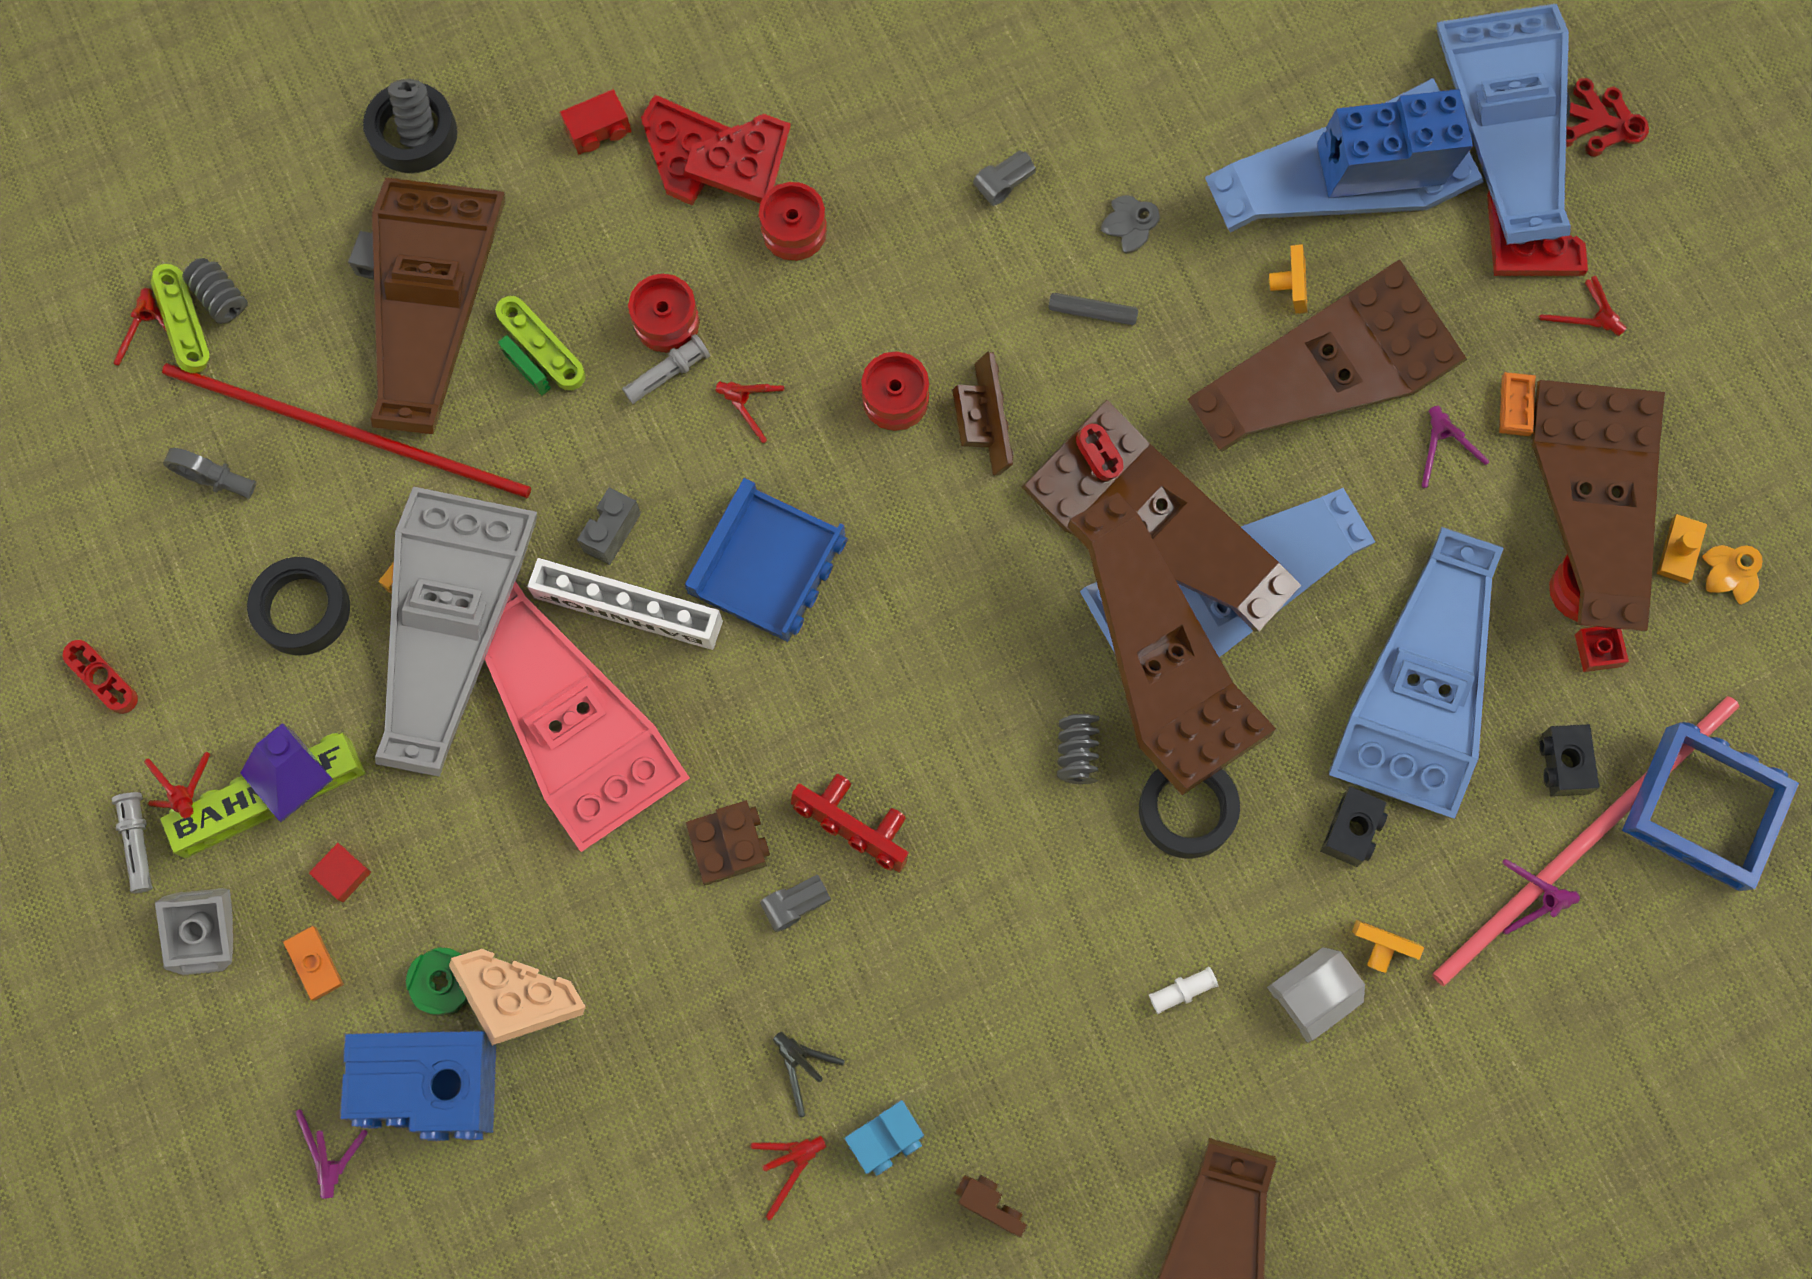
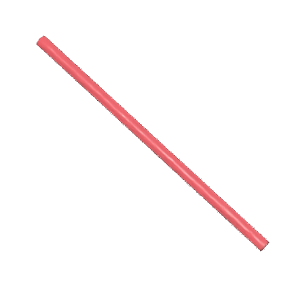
(1567, 857)

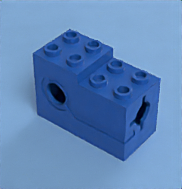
(1394, 144)
(421, 1083)

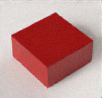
(1601, 648)
(340, 872)

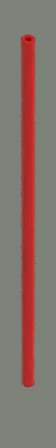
(348, 431)

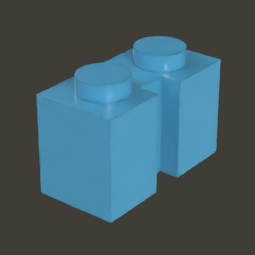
(885, 1138)

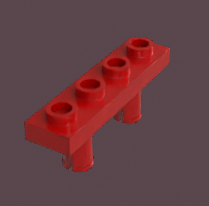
(859, 836)

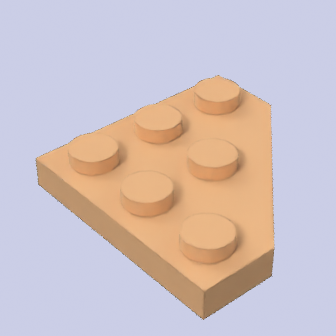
(513, 996)

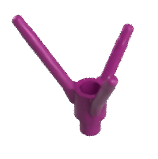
(1443, 429)
(1553, 898)
(327, 1170)

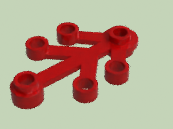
(1598, 118)

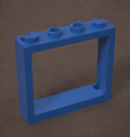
(1640, 826)

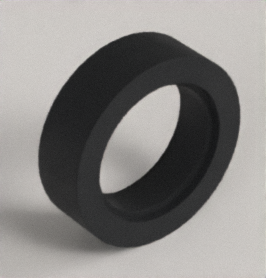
(415, 159)
(279, 575)
(1182, 846)

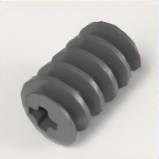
(411, 112)
(214, 290)
(1076, 748)

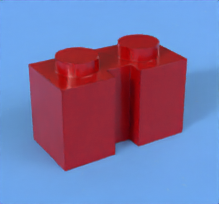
(596, 121)

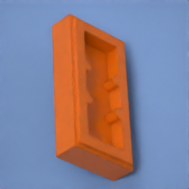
(1517, 404)
(313, 963)

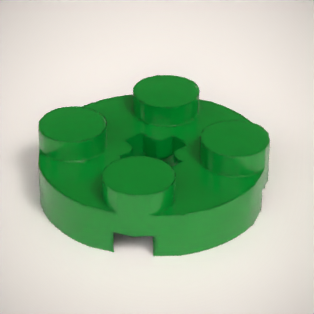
(423, 990)

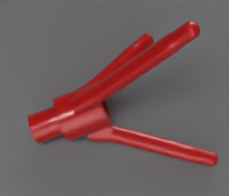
(144, 311)
(1604, 317)
(739, 395)
(179, 796)
(799, 1153)

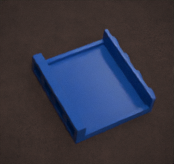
(765, 562)

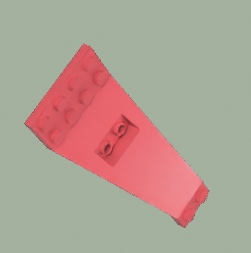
(600, 761)

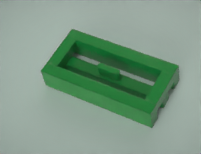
(524, 365)

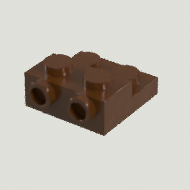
(728, 842)
(982, 1198)

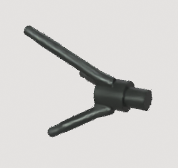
(794, 1055)

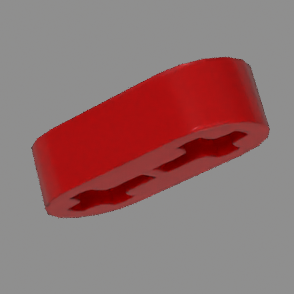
(1105, 448)

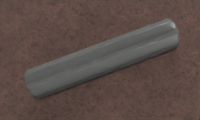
(1093, 308)

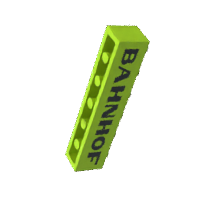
(238, 807)

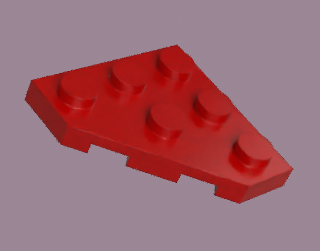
(670, 134)
(741, 158)
(1535, 258)

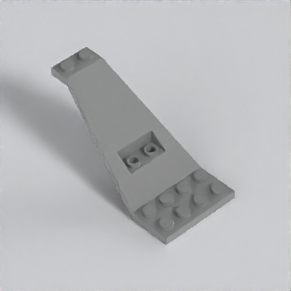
(457, 557)

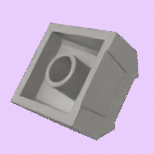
(196, 931)
(1319, 992)

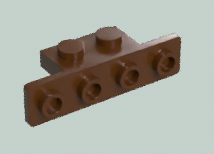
(982, 414)

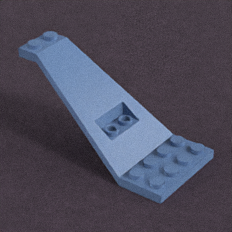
(1516, 110)
(1292, 184)
(1302, 539)
(1409, 735)

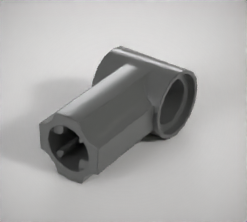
(998, 181)
(787, 906)

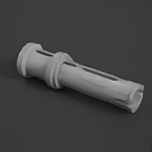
(678, 361)
(131, 827)

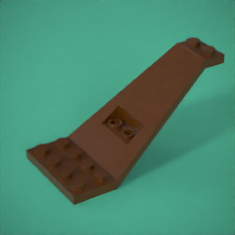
(427, 273)
(1378, 334)
(1606, 442)
(1191, 532)
(1187, 709)
(1223, 1218)

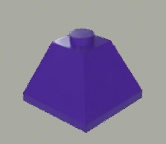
(284, 772)

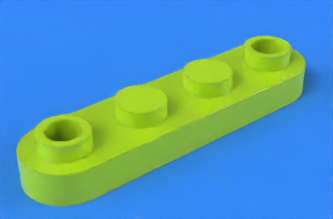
(180, 318)
(540, 343)

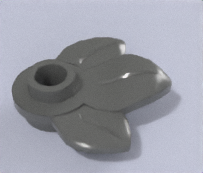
(1126, 222)

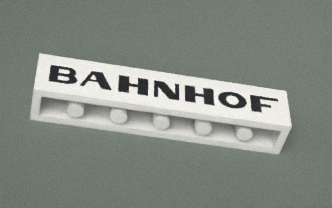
(625, 603)

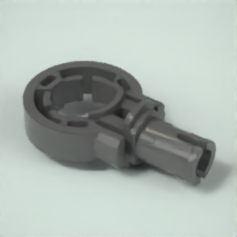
(207, 473)

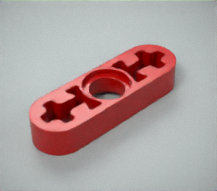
(86, 674)

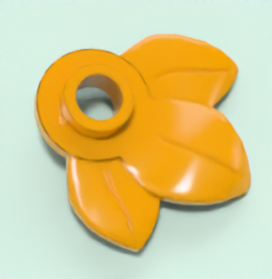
(1730, 574)

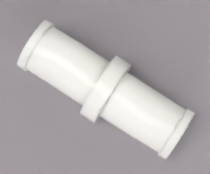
(1183, 990)

